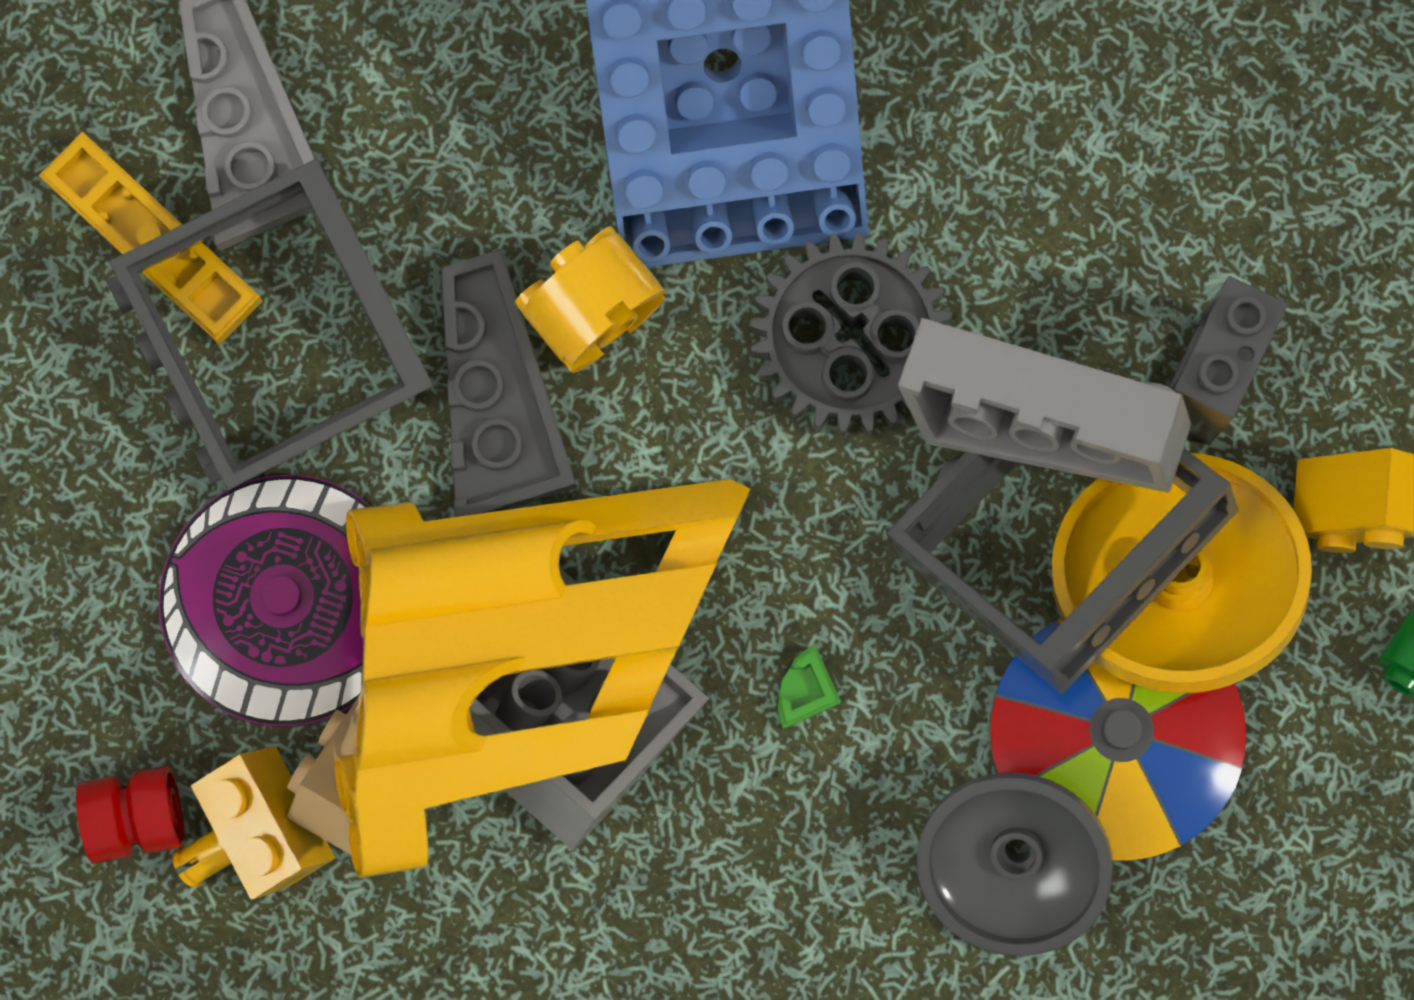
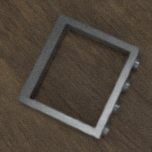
(161, 350)
(1110, 606)

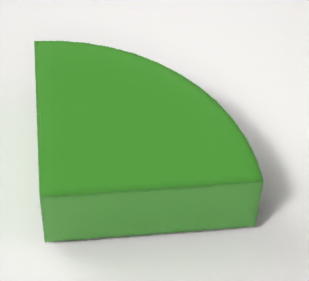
(805, 689)

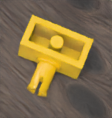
(1356, 499)
(250, 826)

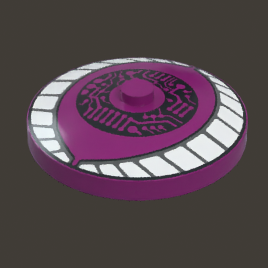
(268, 602)

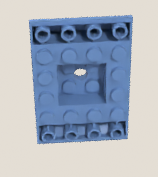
(733, 154)

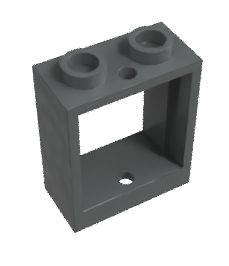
(1225, 355)

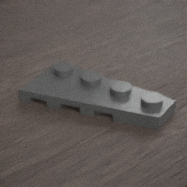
(500, 412)

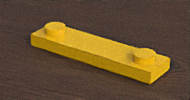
(131, 217)

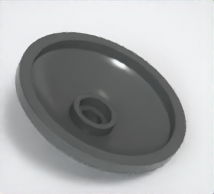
(1006, 897)

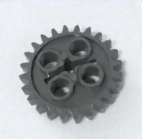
(806, 368)

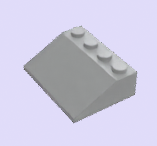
(565, 694)

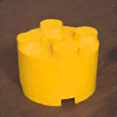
(591, 298)

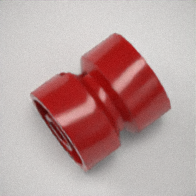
(120, 816)

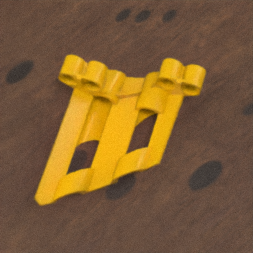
(486, 599)

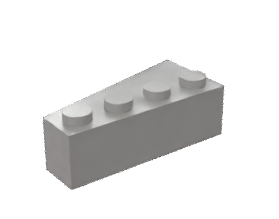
(1041, 409)

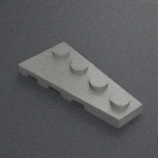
(241, 113)

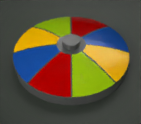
(1137, 756)

